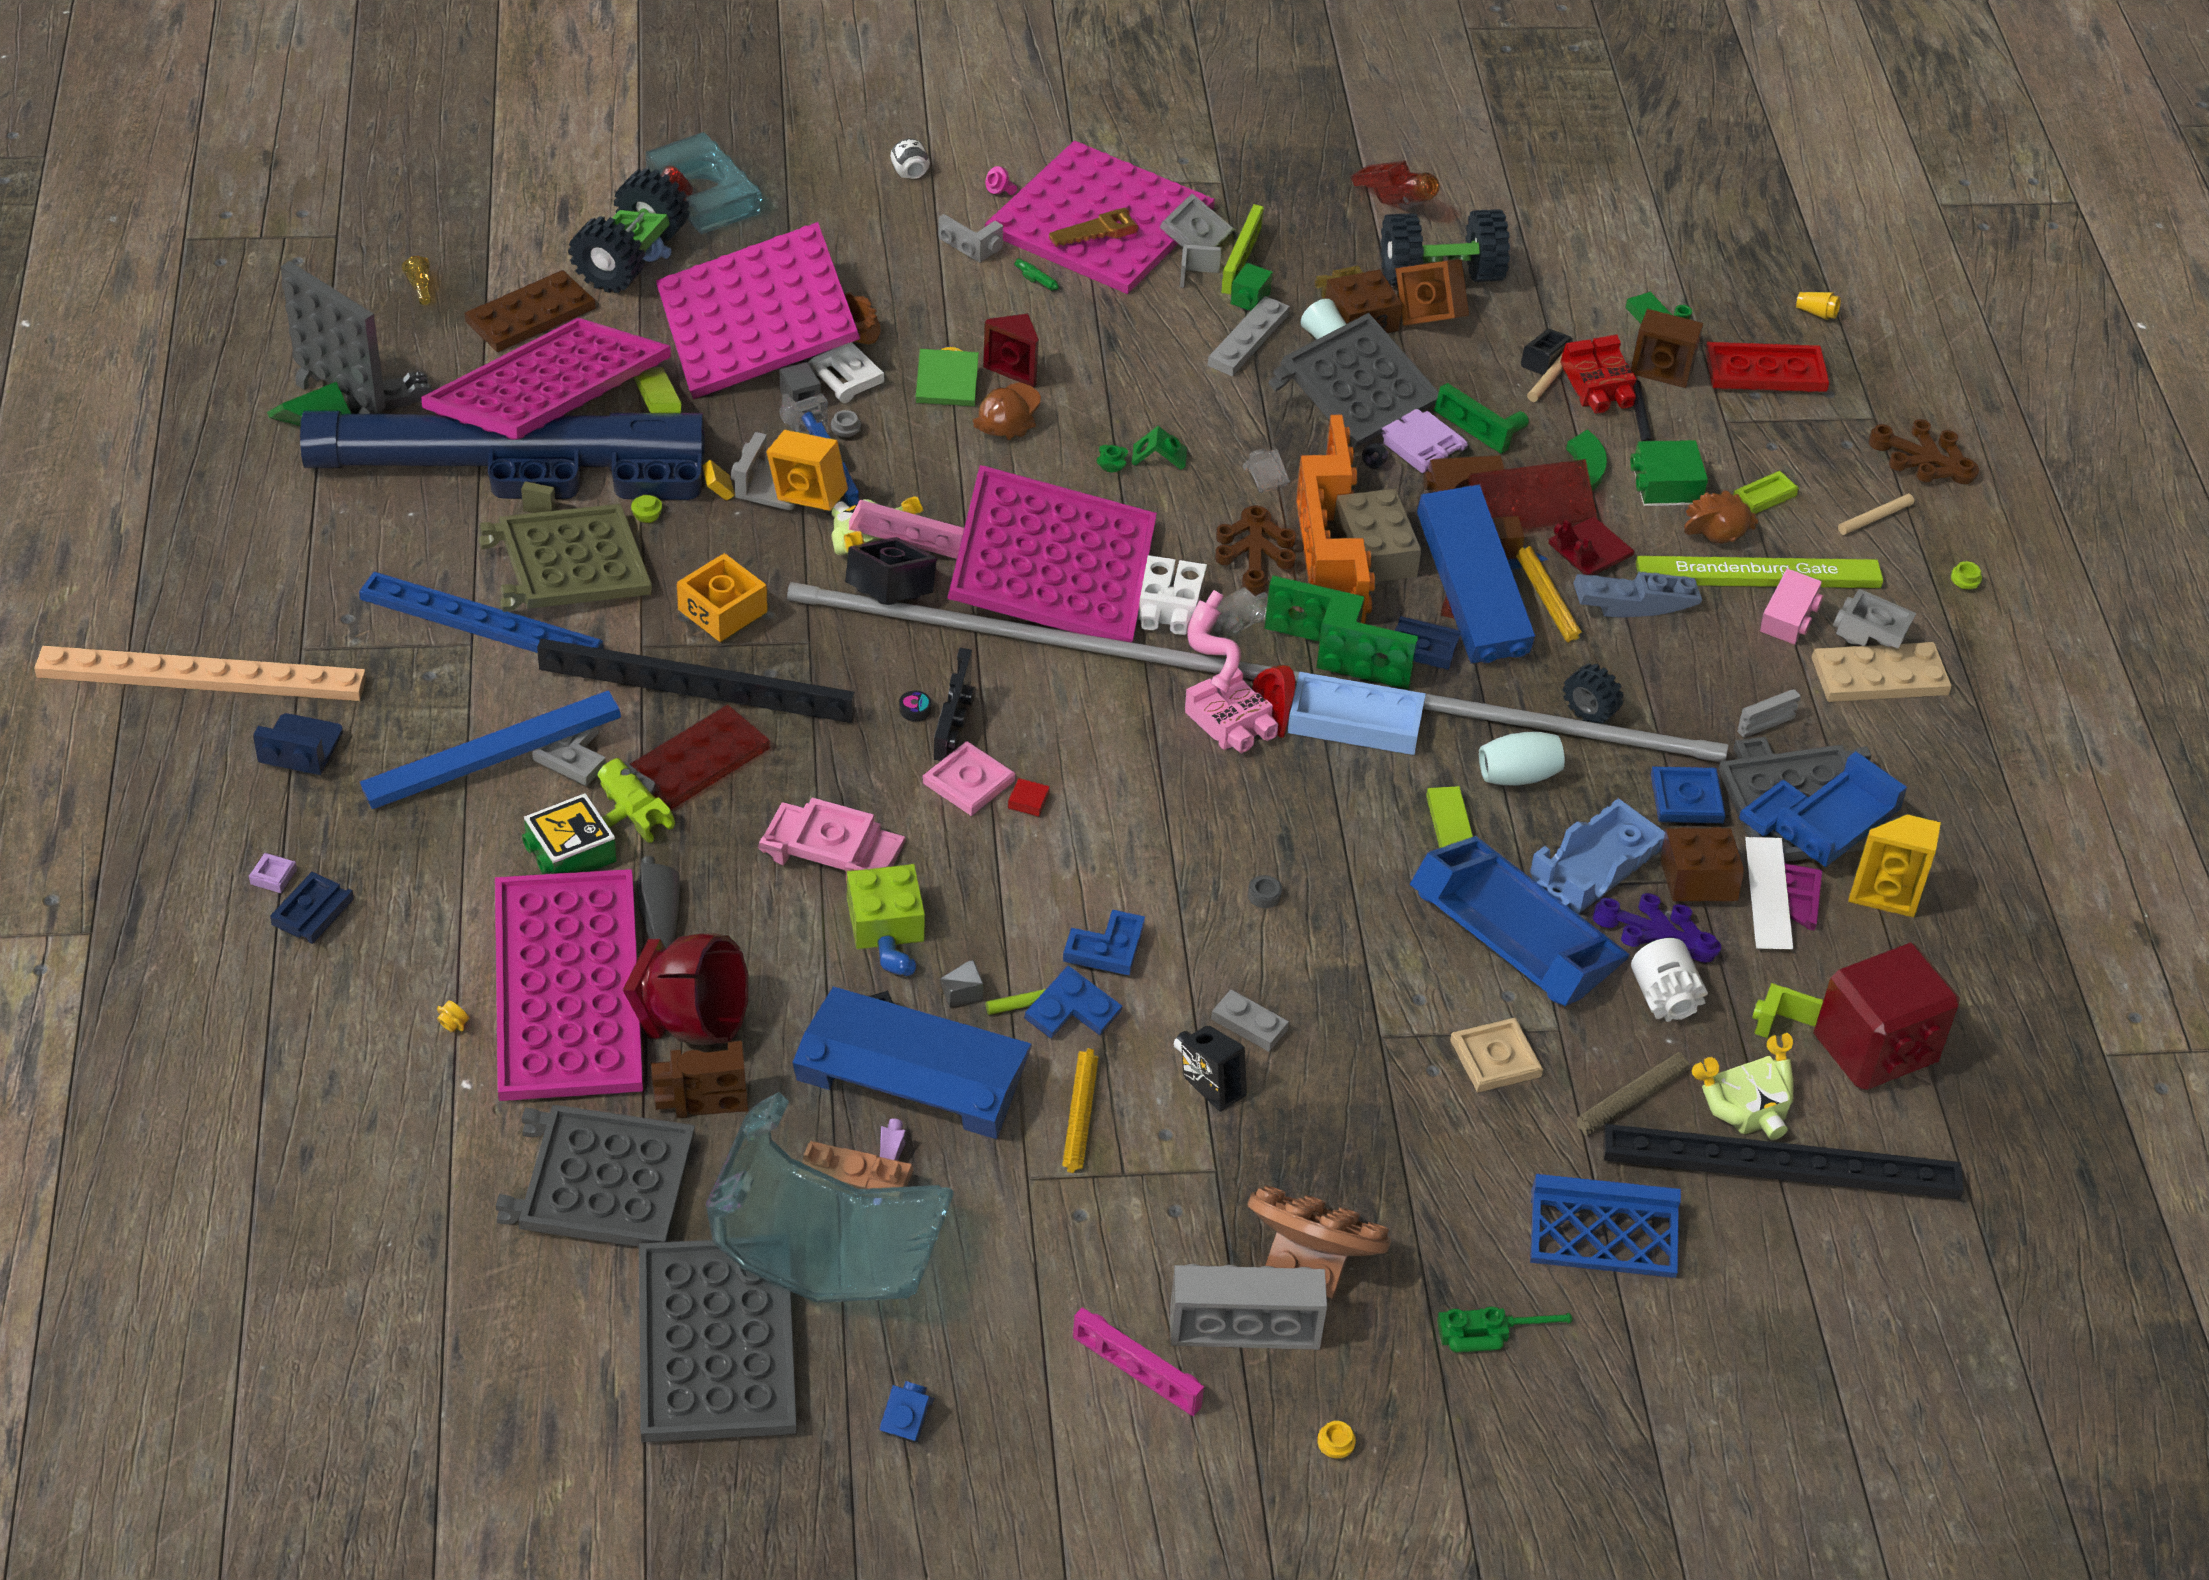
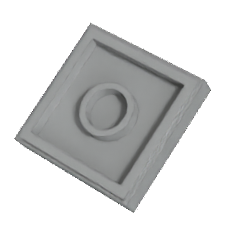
(1196, 224)

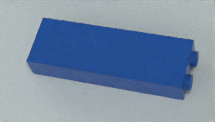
(1475, 574)

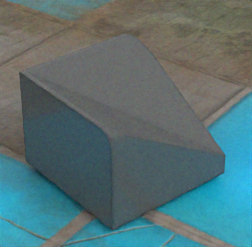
(962, 985)

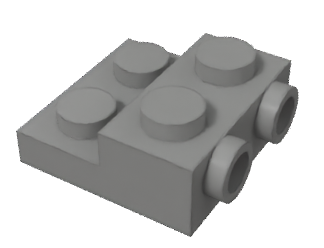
(1873, 617)

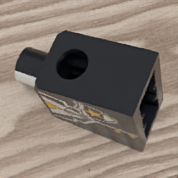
(1213, 1065)

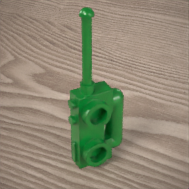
(1484, 1328)

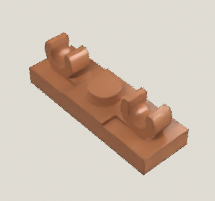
(856, 1167)

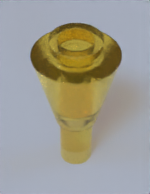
(417, 272)

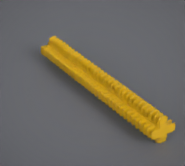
(1549, 594)
(1080, 1110)

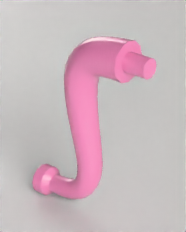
(1201, 641)

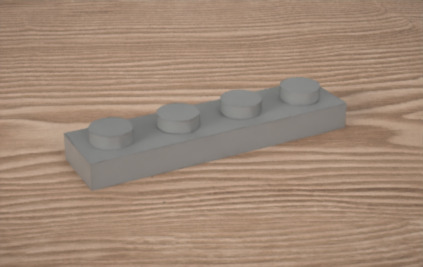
(1248, 336)

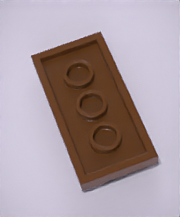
(529, 310)

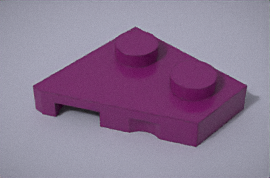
(1803, 894)

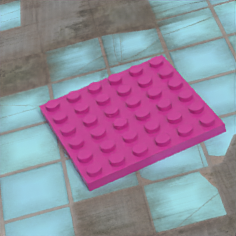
(1077, 190)
(756, 310)
(1053, 555)

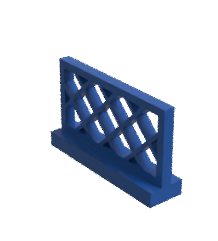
(1613, 1199)

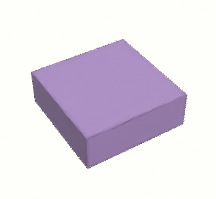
(272, 872)

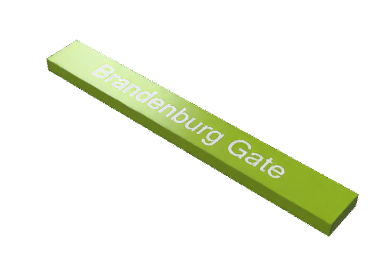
(1765, 571)

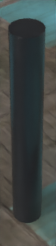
(1641, 414)

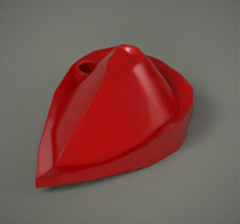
(1277, 687)

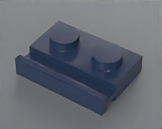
(1435, 643)
(311, 907)

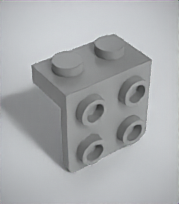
(754, 476)

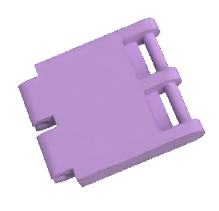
(1421, 439)

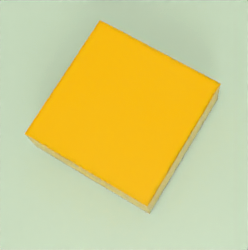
(718, 480)

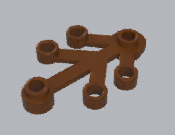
(1956, 466)
(1255, 520)

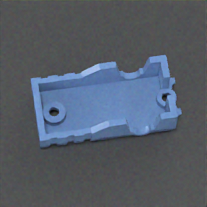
(1597, 855)

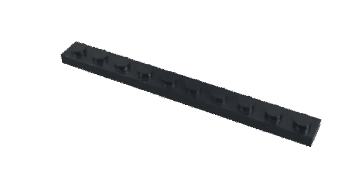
(696, 680)
(1782, 1161)

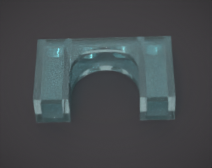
(702, 158)

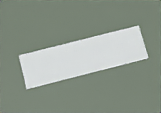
(1769, 893)

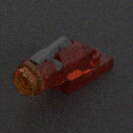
(1397, 184)

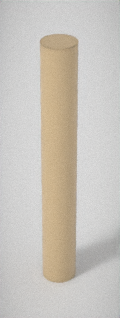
(1546, 380)
(1876, 514)

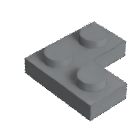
(571, 757)

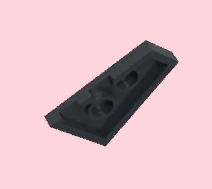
(954, 710)

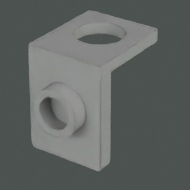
(1199, 259)

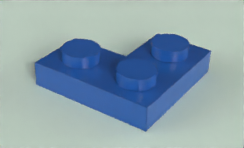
(1107, 951)
(1074, 996)

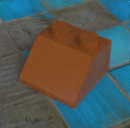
(1432, 291)

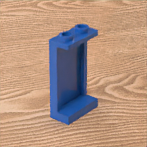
(1842, 810)

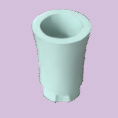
(1322, 318)

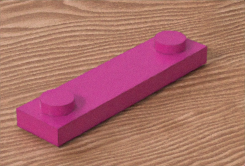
(1138, 1361)

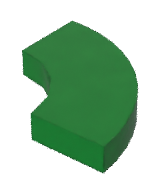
(1590, 448)

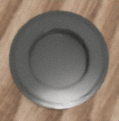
(1264, 891)

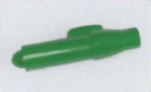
(1033, 274)

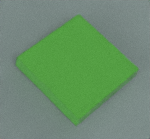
(947, 377)

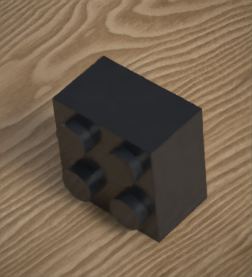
(890, 570)

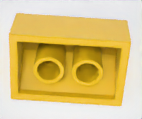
(1896, 865)

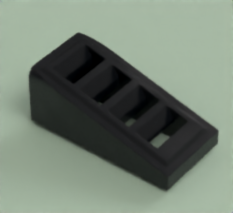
(1544, 350)

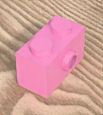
(1791, 606)

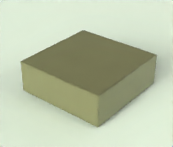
(538, 498)

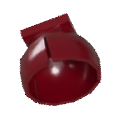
(690, 988)

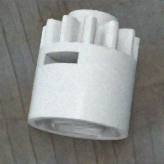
(1669, 979)

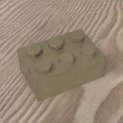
(1385, 531)

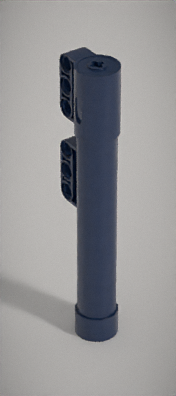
(632, 444)

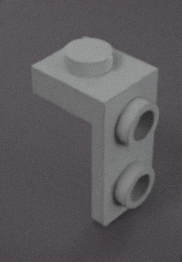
(975, 245)

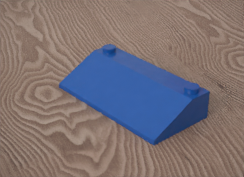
(1518, 919)
(913, 1058)

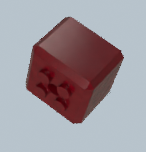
(1886, 1016)

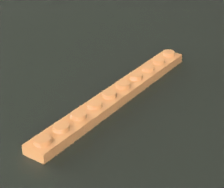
(200, 673)

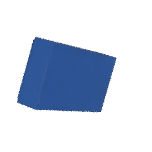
(1764, 811)

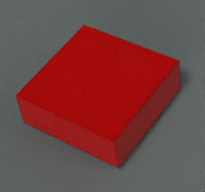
(1028, 797)

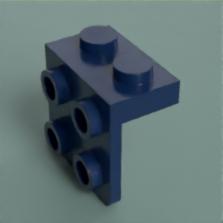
(297, 743)

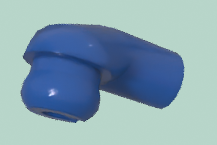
(893, 960)

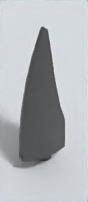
(659, 899)

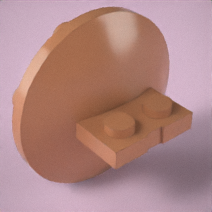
(1315, 1235)

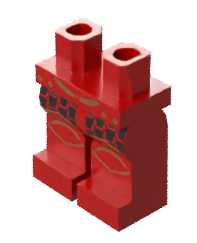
(1599, 373)

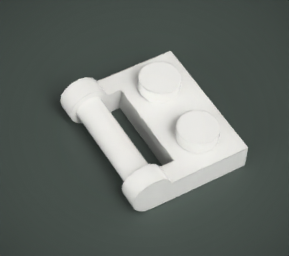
(852, 365)

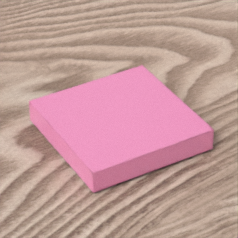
(968, 778)

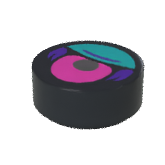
(915, 705)

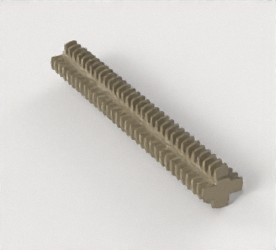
(1632, 1093)

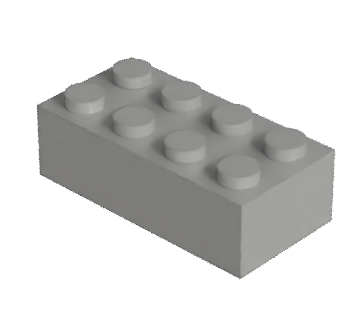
(1247, 1307)

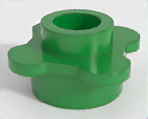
(1112, 458)

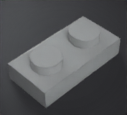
(1250, 1020)

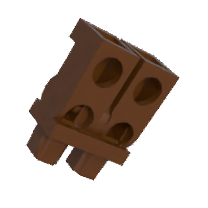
(701, 1082)

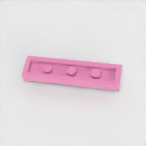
(912, 528)

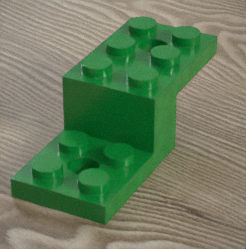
(1344, 641)

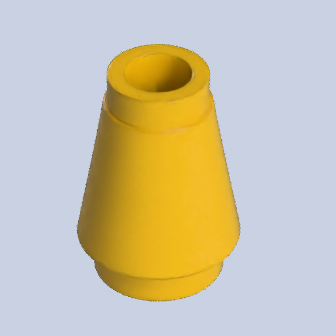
(1819, 303)

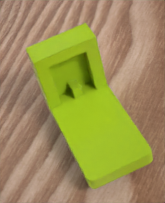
(1787, 1004)

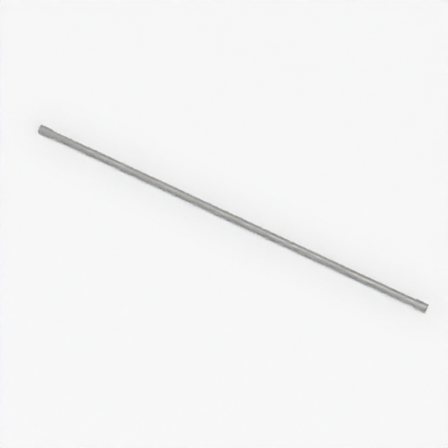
(814, 595)

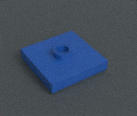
(1687, 795)

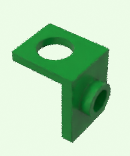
(1164, 444)

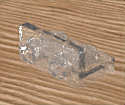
(1239, 612)

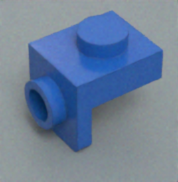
(906, 1411)

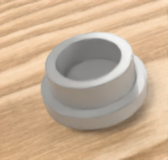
(845, 423)

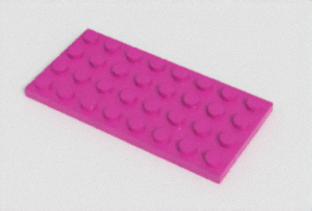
(546, 378)
(560, 985)

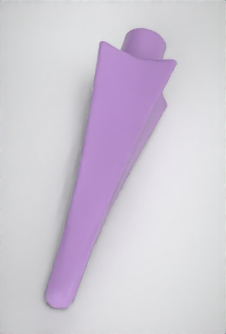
(892, 1140)

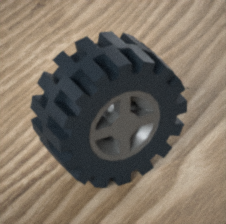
(1593, 693)

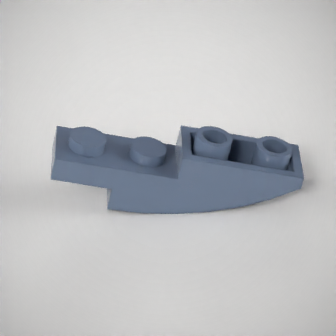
(1645, 596)

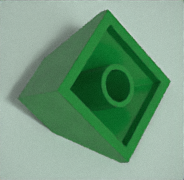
(322, 399)

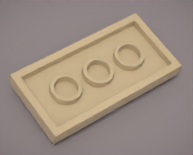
(1881, 672)

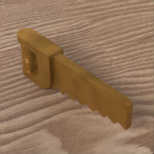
(1096, 228)

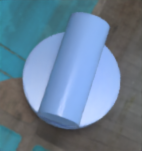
(656, 251)

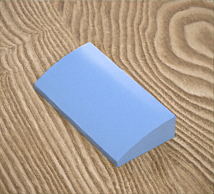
(1356, 713)

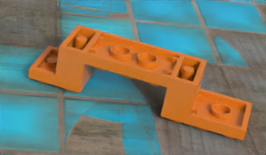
(1332, 562)

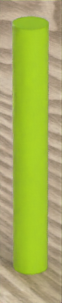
(1012, 1002)

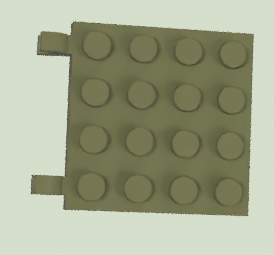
(568, 556)

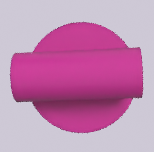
(998, 181)

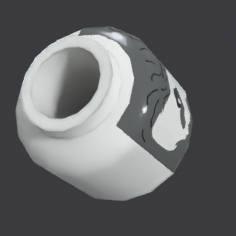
(910, 158)

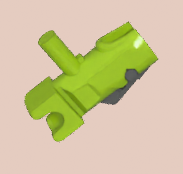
(633, 798)

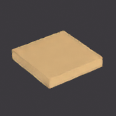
(1496, 1055)

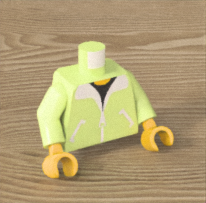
(844, 538)
(1751, 1094)

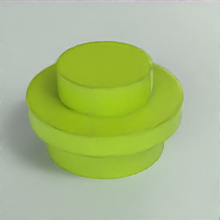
(646, 508)
(1966, 575)

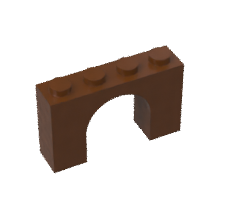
(1454, 473)

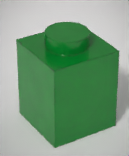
(1250, 286)

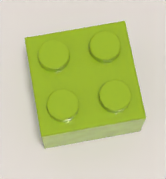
(885, 904)

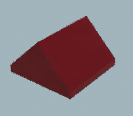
(1011, 348)

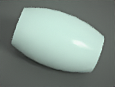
(1521, 758)

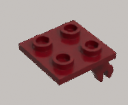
(1589, 545)

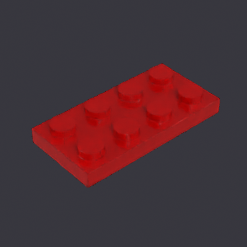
(1766, 366)

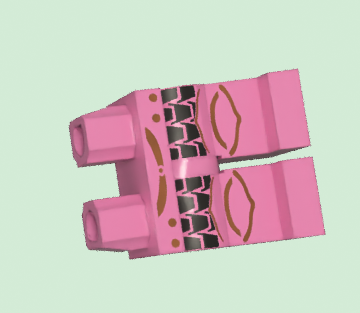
(1231, 716)

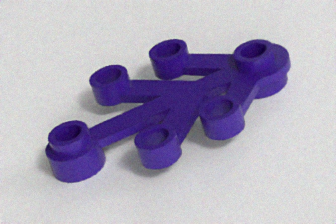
(1701, 945)

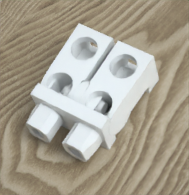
(1166, 603)

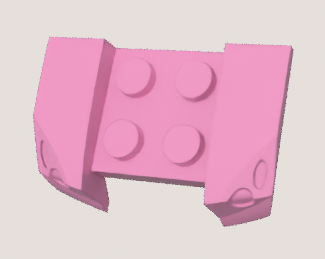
(830, 837)

